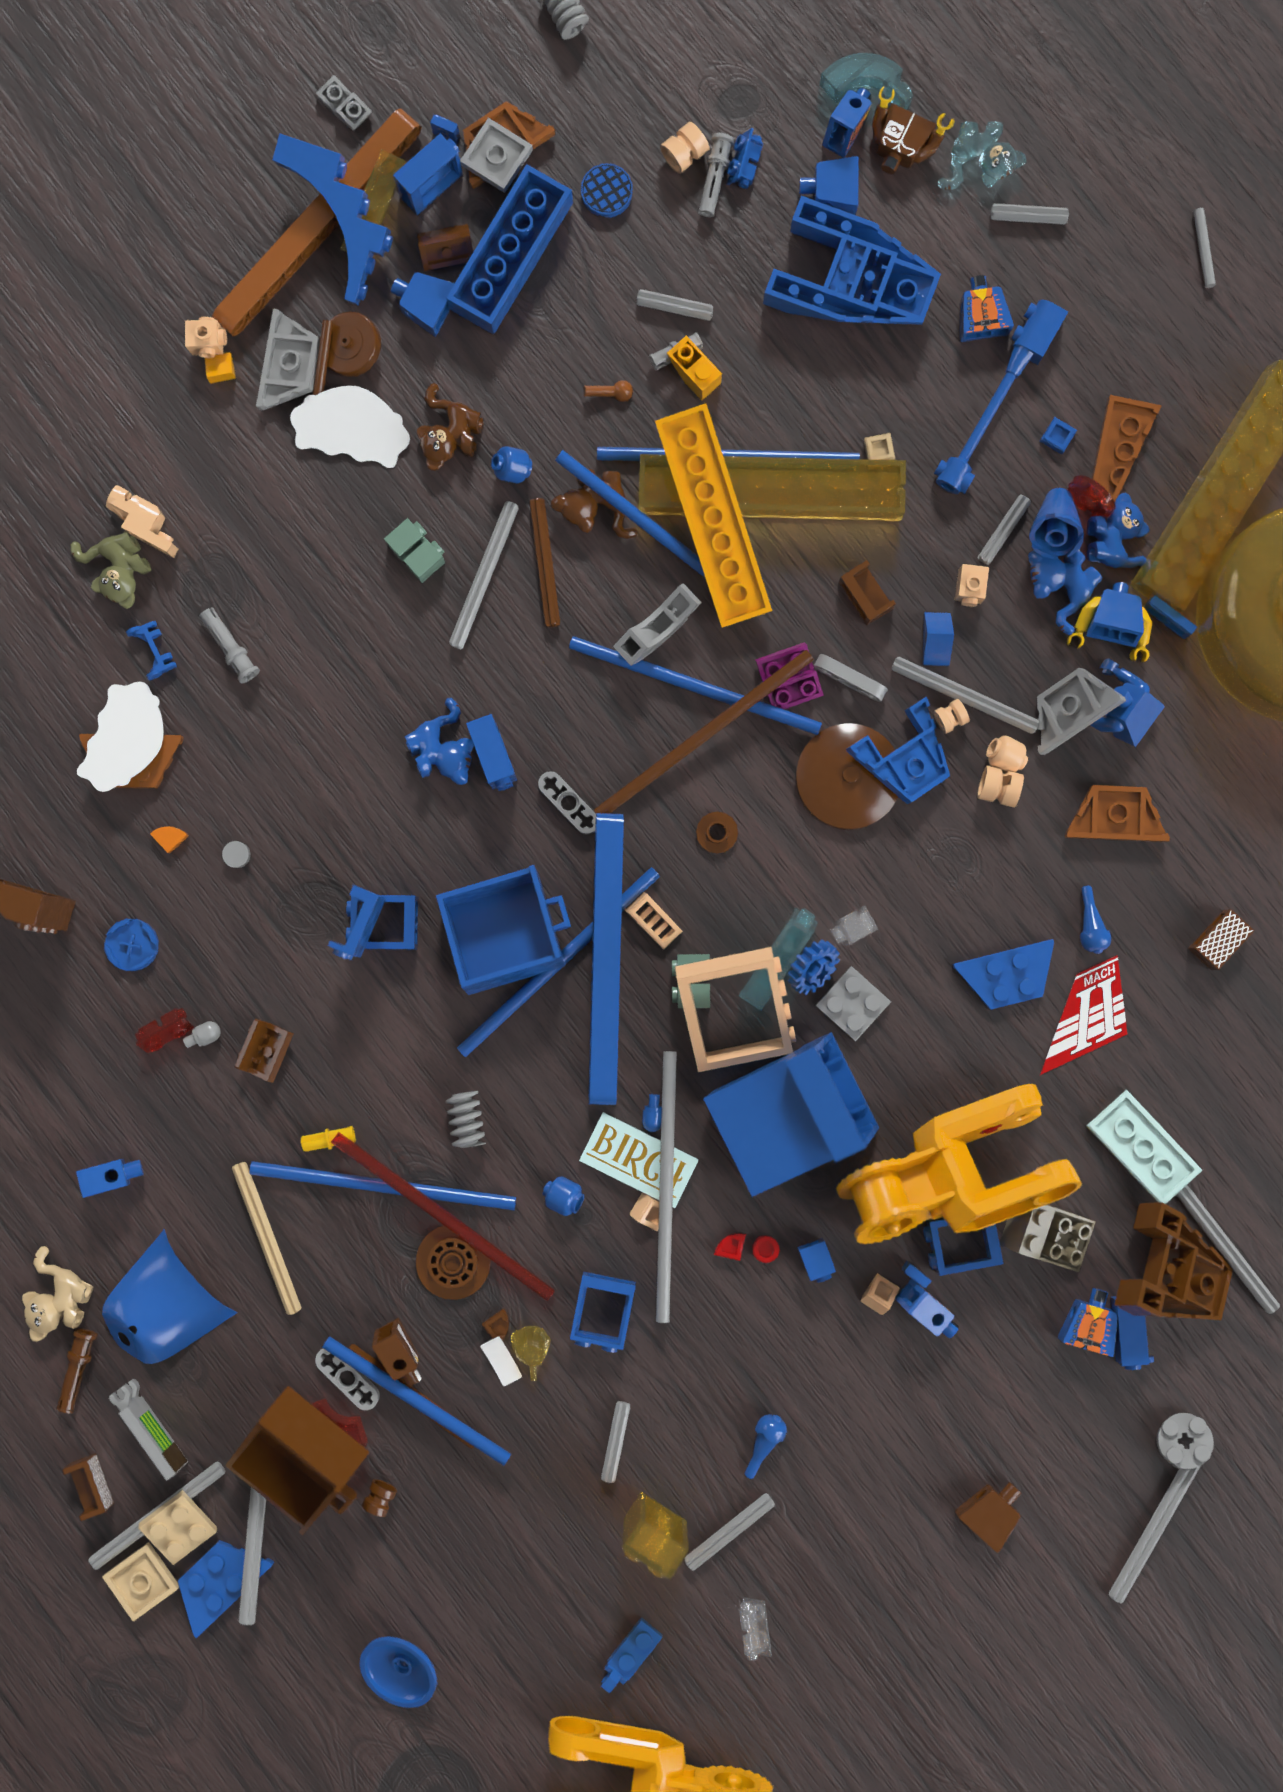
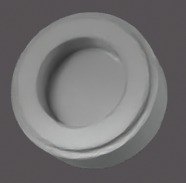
(236, 854)

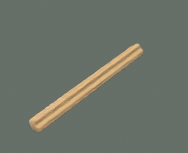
(266, 1238)

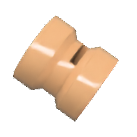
(951, 716)

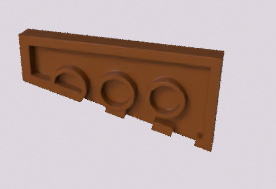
(1121, 439)

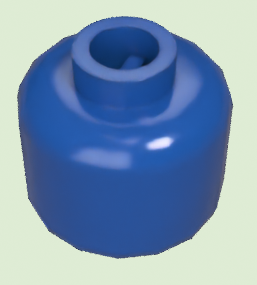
(511, 464)
(563, 1196)

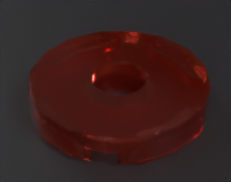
(1091, 496)

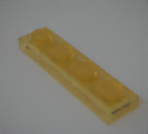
(381, 188)

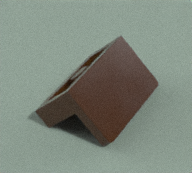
(445, 247)

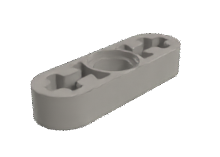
(850, 678)
(560, 783)
(346, 1389)

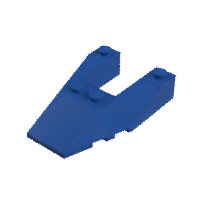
(868, 279)

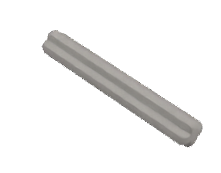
(729, 1531)

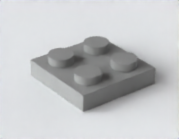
(496, 155)
(853, 1003)

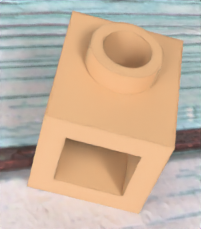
(971, 584)

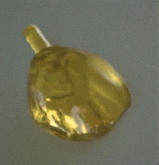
(530, 1347)

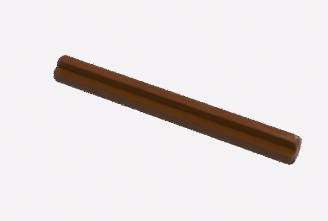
(544, 562)

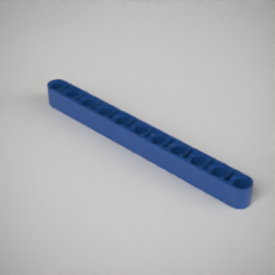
(606, 959)

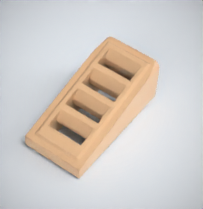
(637, 904)

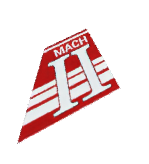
(1091, 1015)

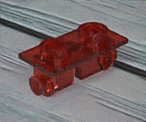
(153, 1037)

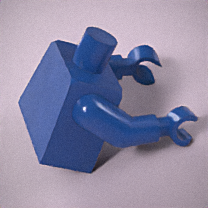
(1136, 714)

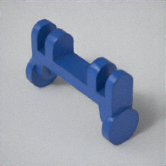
(158, 665)

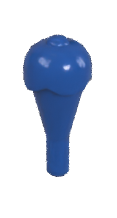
(1094, 935)
(770, 1432)

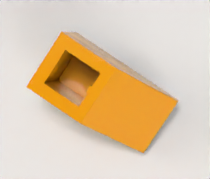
(694, 368)

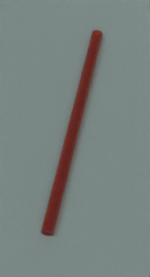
(442, 1216)

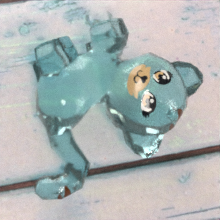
(996, 158)

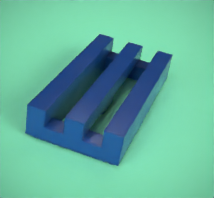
(1169, 617)

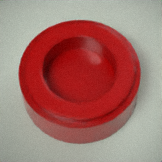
(765, 1248)

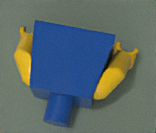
(1116, 619)

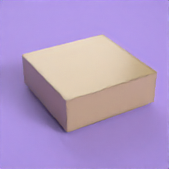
(879, 447)

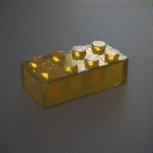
(655, 1536)

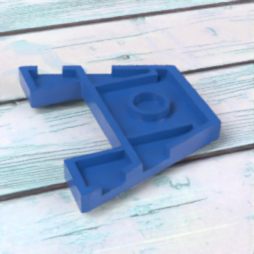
(913, 766)

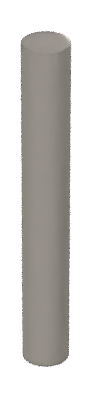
(1204, 247)

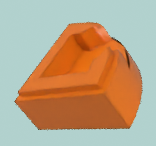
(169, 837)

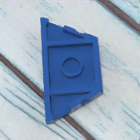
(1009, 974)
(214, 1584)

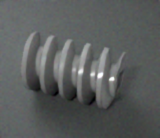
(567, 16)
(465, 1119)

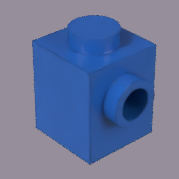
(817, 1260)

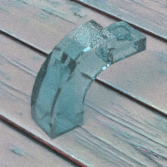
(866, 71)

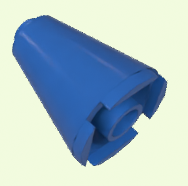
(1057, 526)

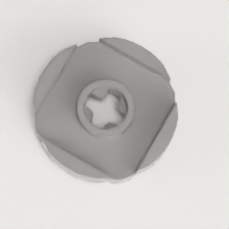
(1196, 1429)

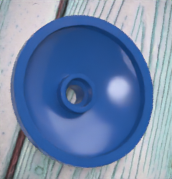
(398, 1672)

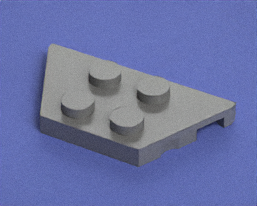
(288, 362)
(1072, 707)

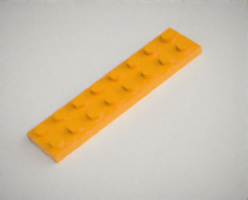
(713, 515)

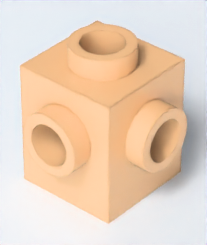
(205, 337)

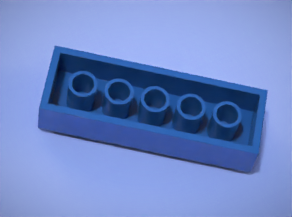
(510, 249)

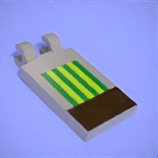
(148, 1429)

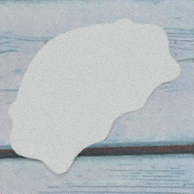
(350, 423)
(126, 737)

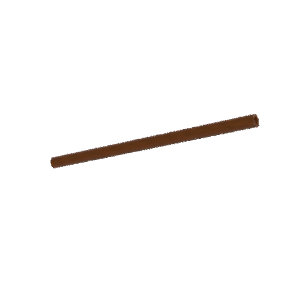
(705, 733)

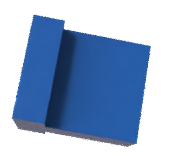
(792, 1115)

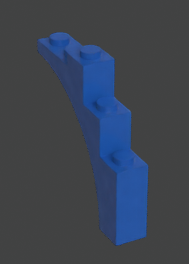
(362, 238)

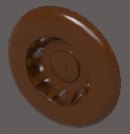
(451, 1264)

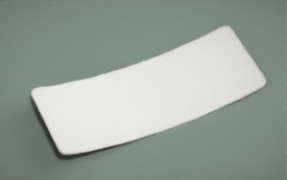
(501, 1361)

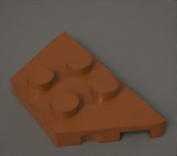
(512, 119)
(153, 773)
(1117, 815)

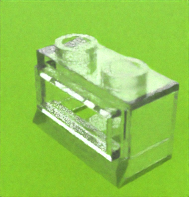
(854, 927)

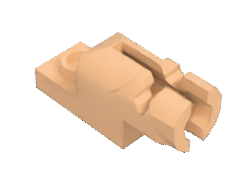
(141, 519)

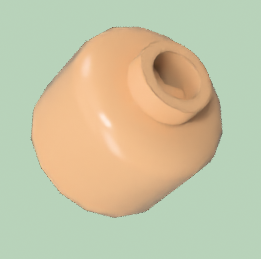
(1007, 754)

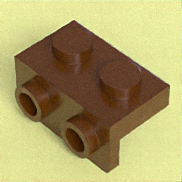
(264, 1050)

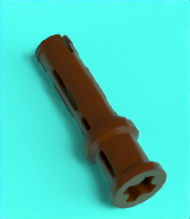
(78, 1358)

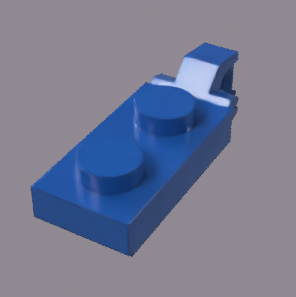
(630, 1654)

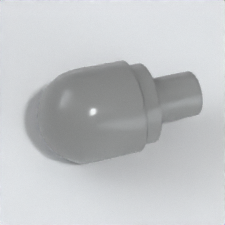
(203, 1034)

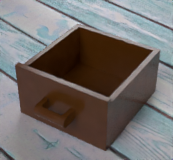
(298, 1460)

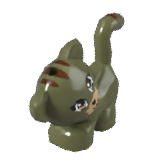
(117, 580)

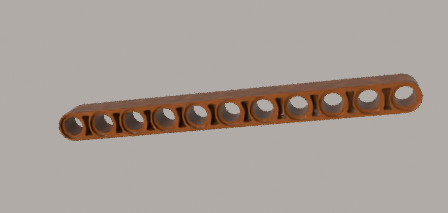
(309, 229)

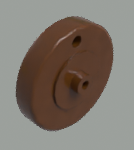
(353, 344)

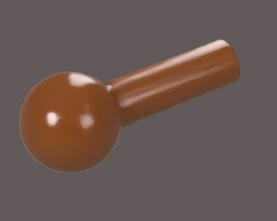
(621, 391)

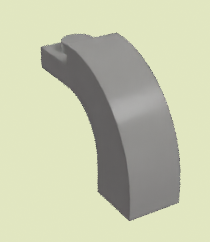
(658, 627)

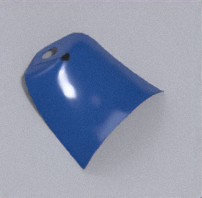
(162, 1304)

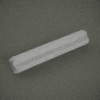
(1029, 213)
(674, 304)
(1004, 529)
(615, 1442)

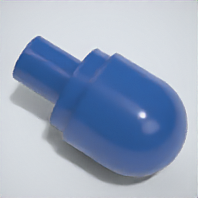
(652, 1114)

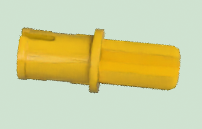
(323, 1139)

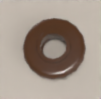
(707, 841)

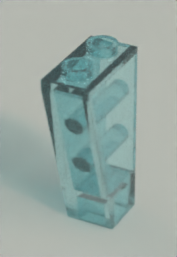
(786, 946)

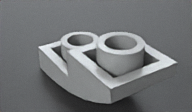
(343, 103)

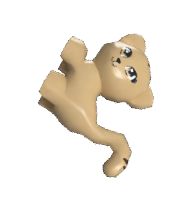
(44, 1310)

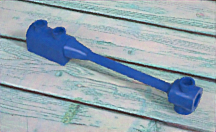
(1029, 345)

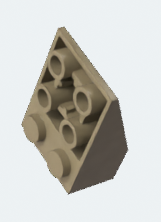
(1049, 1236)

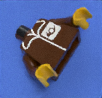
(904, 135)

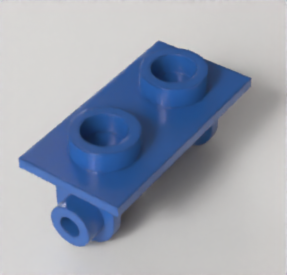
(747, 148)

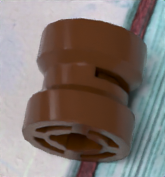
(379, 1498)

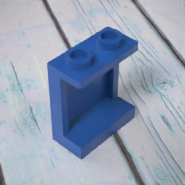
(363, 926)

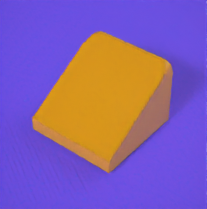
(220, 368)

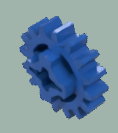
(813, 967)

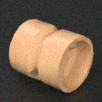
(686, 146)
(1000, 786)

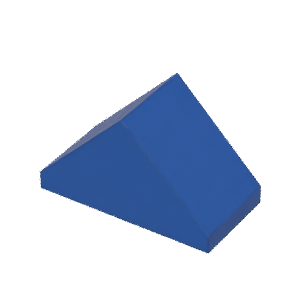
(937, 639)

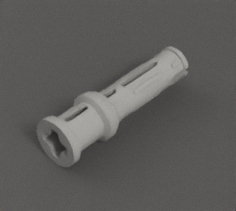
(719, 162)
(235, 655)

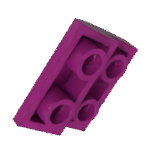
(797, 689)

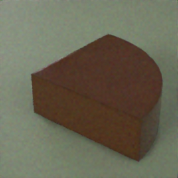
(497, 1324)

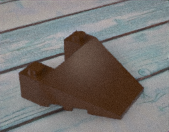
(1181, 1271)

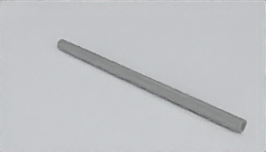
(666, 1187)

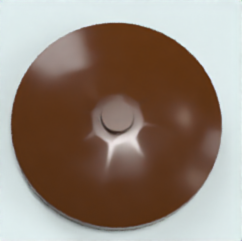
(837, 785)

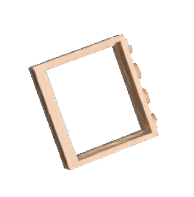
(729, 966)

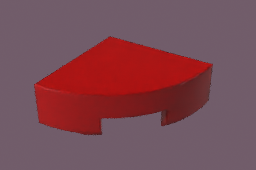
(731, 1246)

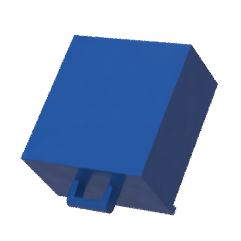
(502, 930)

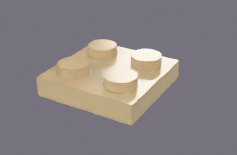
(177, 1527)
(141, 1581)

